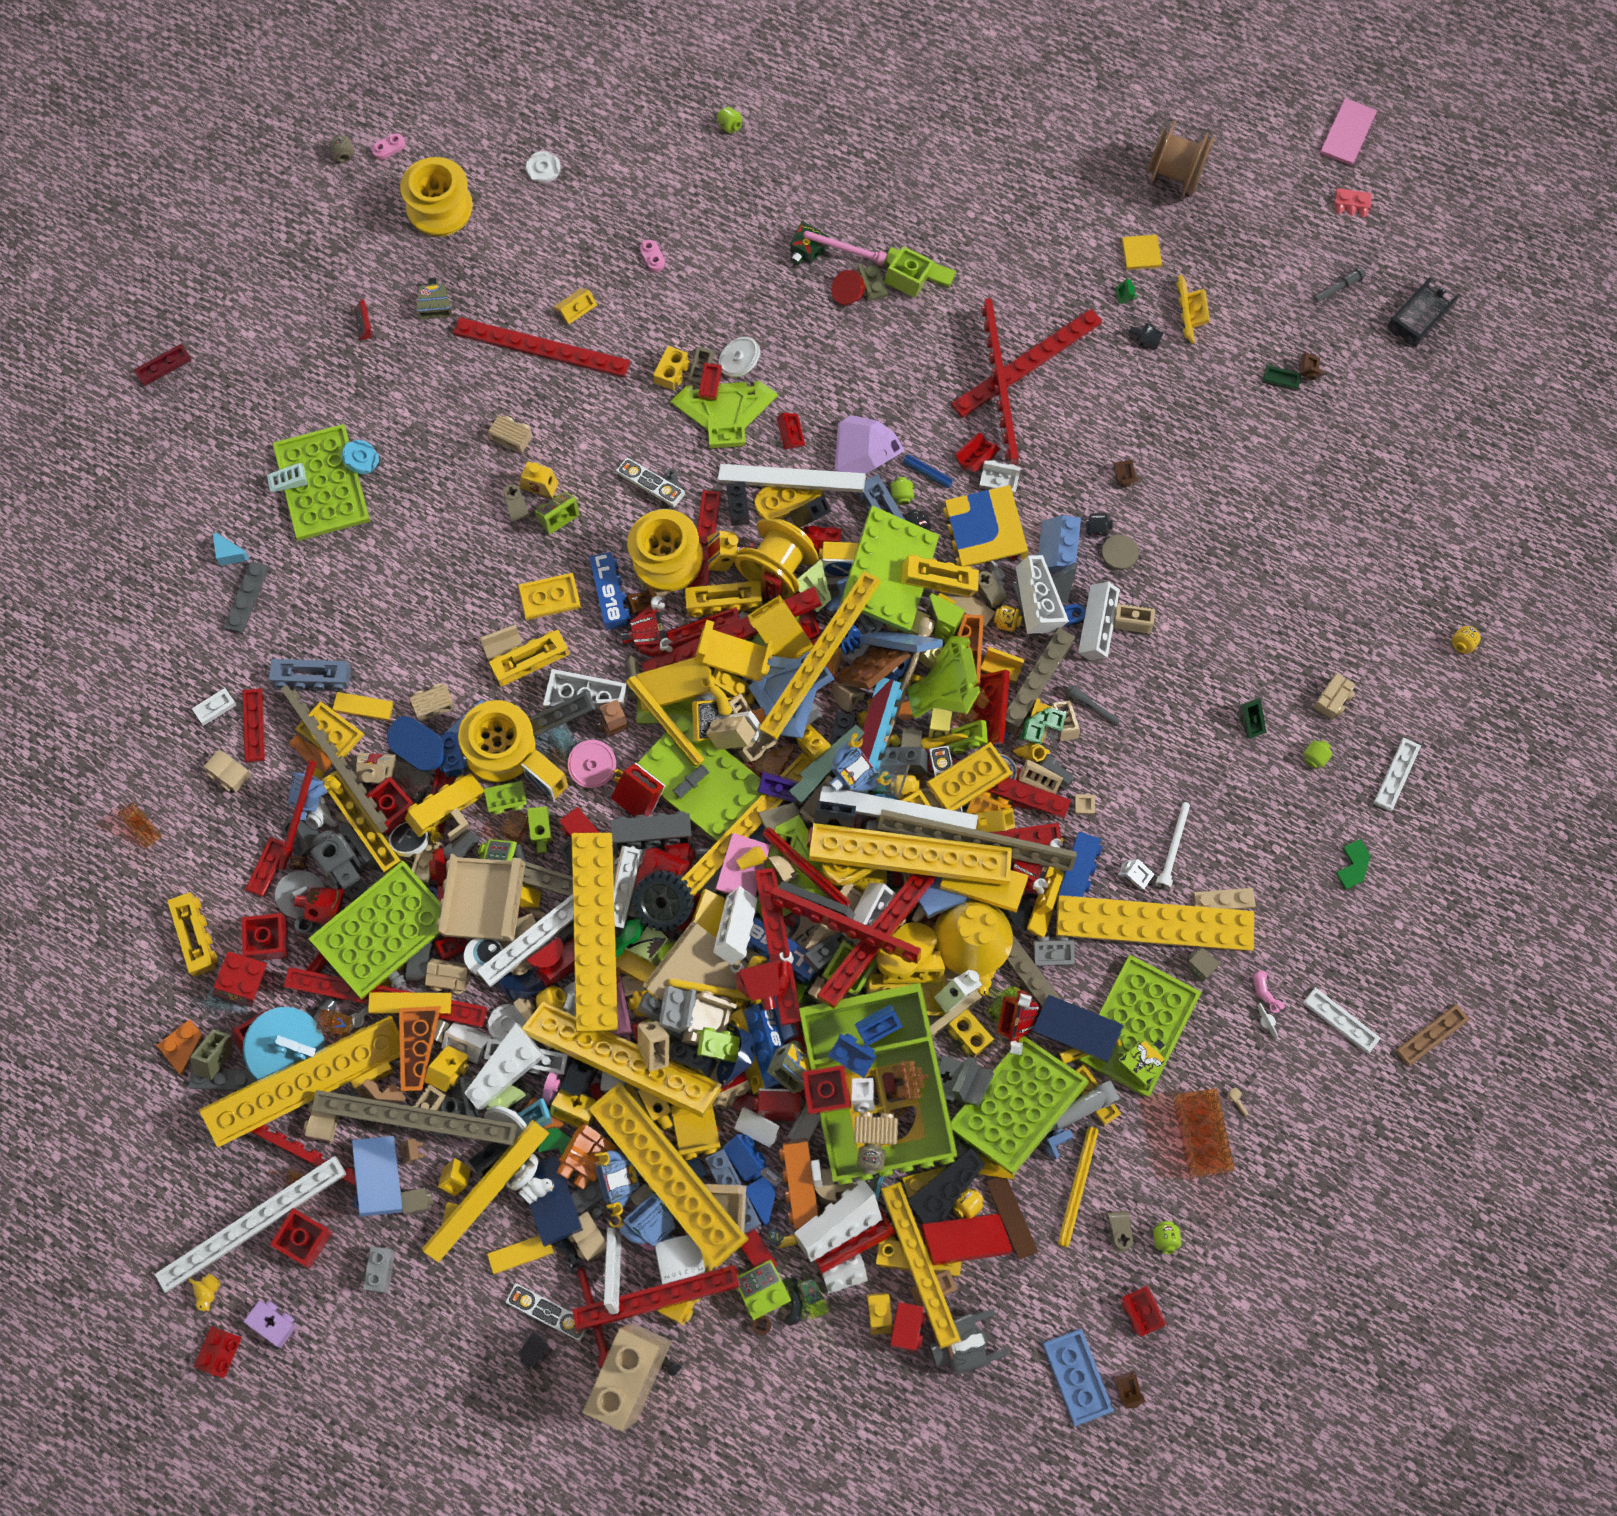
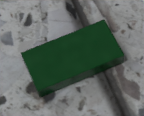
(1281, 378)

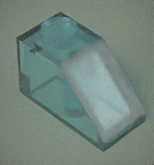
(563, 740)

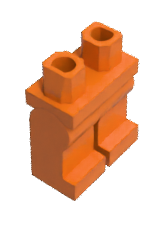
(580, 1155)

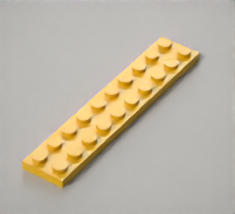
(910, 854)
(1155, 923)
(594, 933)
(622, 1060)
(299, 1081)
(668, 1174)

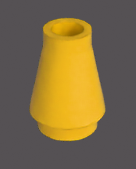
(751, 858)

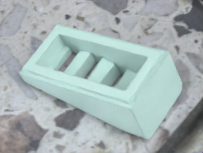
(289, 471)

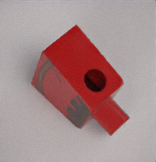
(320, 904)

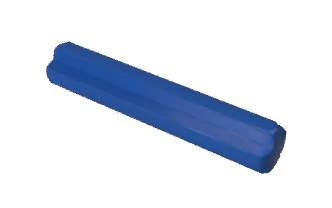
(928, 471)

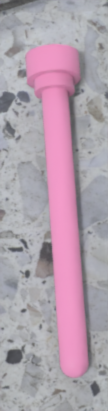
(877, 257)

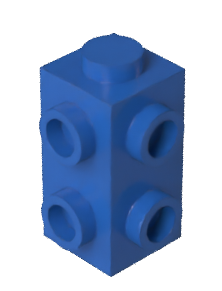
(453, 763)
(745, 1157)

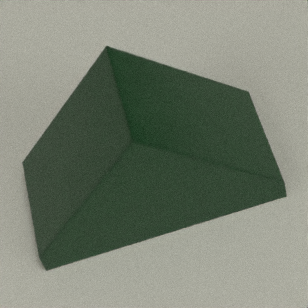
(1252, 718)

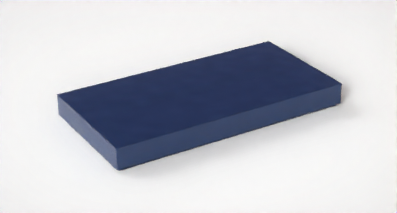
(1078, 1028)
(556, 1211)

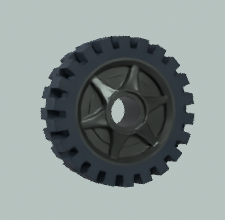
(652, 910)

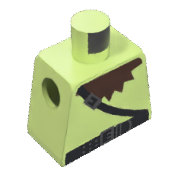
(648, 945)

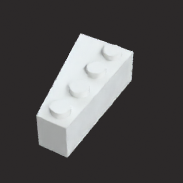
(1039, 597)
(506, 1065)
(839, 1222)

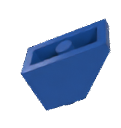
(762, 1197)

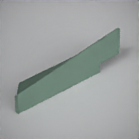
(820, 767)

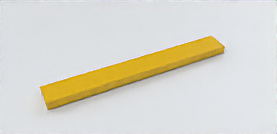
(485, 1191)
(920, 1265)

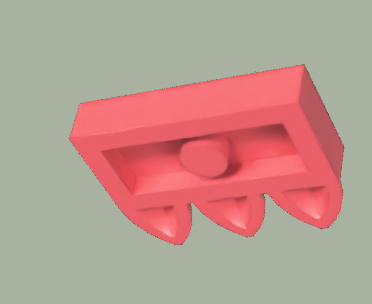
(1352, 201)

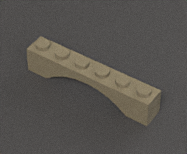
(1037, 679)

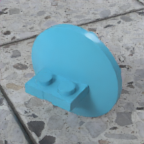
(279, 1040)

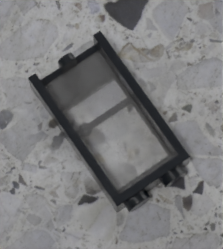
(1421, 313)

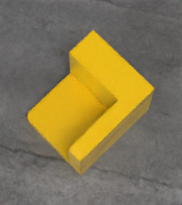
(454, 1177)

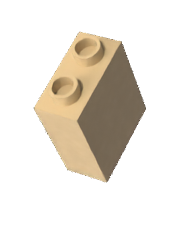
(627, 1376)

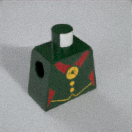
(805, 248)

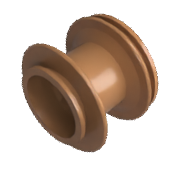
(1180, 158)

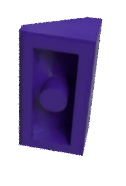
(776, 786)

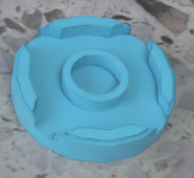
(360, 457)

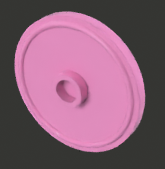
(591, 763)

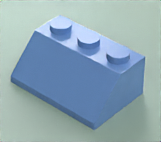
(1059, 541)

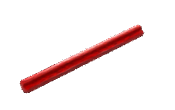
(805, 867)

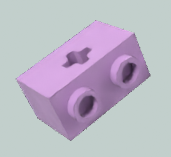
(259, 1322)

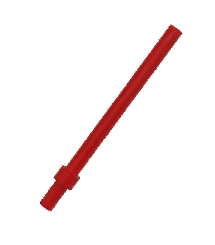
(287, 849)

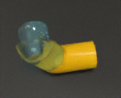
(779, 1240)

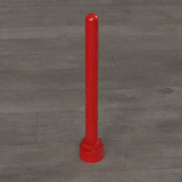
(597, 1330)

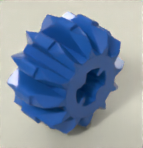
(851, 641)

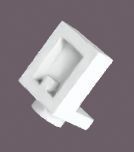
(1136, 873)
(863, 1094)

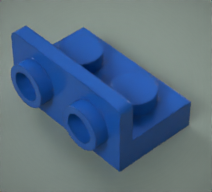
(852, 1055)

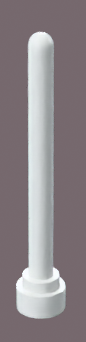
(1165, 878)

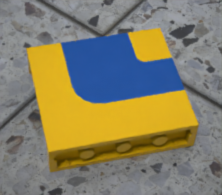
(985, 526)

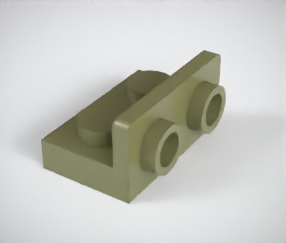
(874, 283)

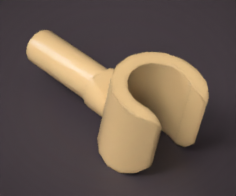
(1234, 1095)

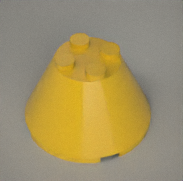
(973, 937)

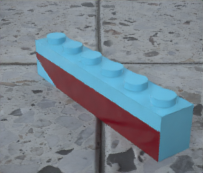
(878, 719)

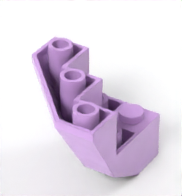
(864, 445)

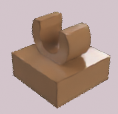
(409, 1151)

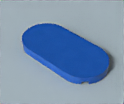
(416, 743)

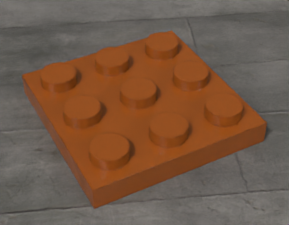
(871, 667)

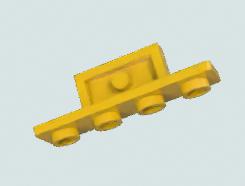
(1194, 308)
(1045, 902)

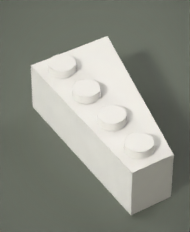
(566, 685)

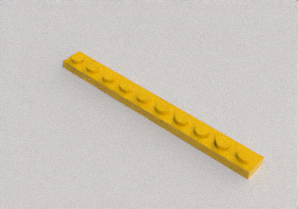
(820, 655)
(744, 826)

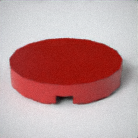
(847, 287)

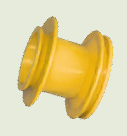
(447, 199)
(779, 553)
(652, 564)
(497, 762)

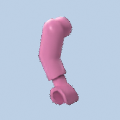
(1261, 990)

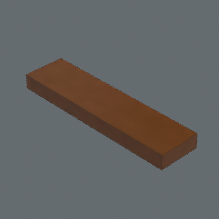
(1012, 1217)

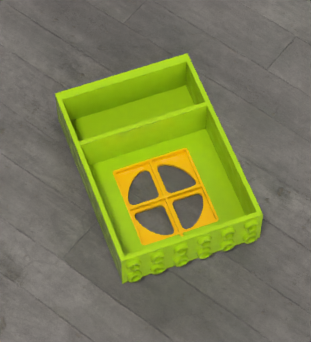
(931, 1134)

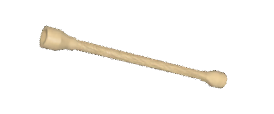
(925, 629)

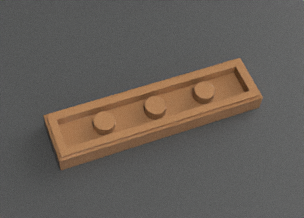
(1432, 1035)

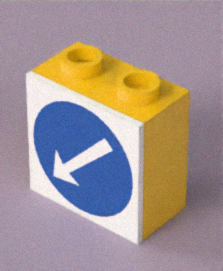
(837, 558)
(544, 774)

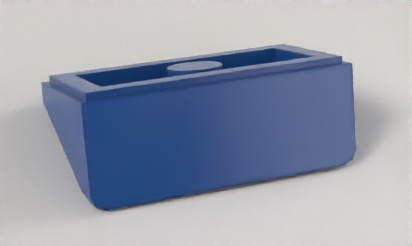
(878, 1025)

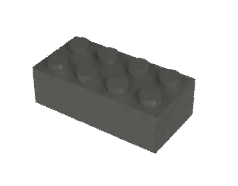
(651, 831)

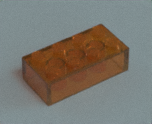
(1203, 1133)

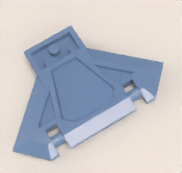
(773, 685)

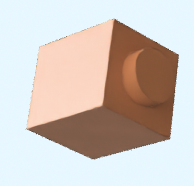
(613, 714)

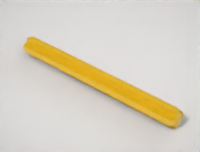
(665, 721)
(1078, 1186)

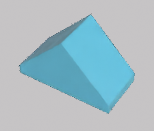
(228, 552)
(538, 1112)

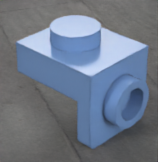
(1059, 1137)

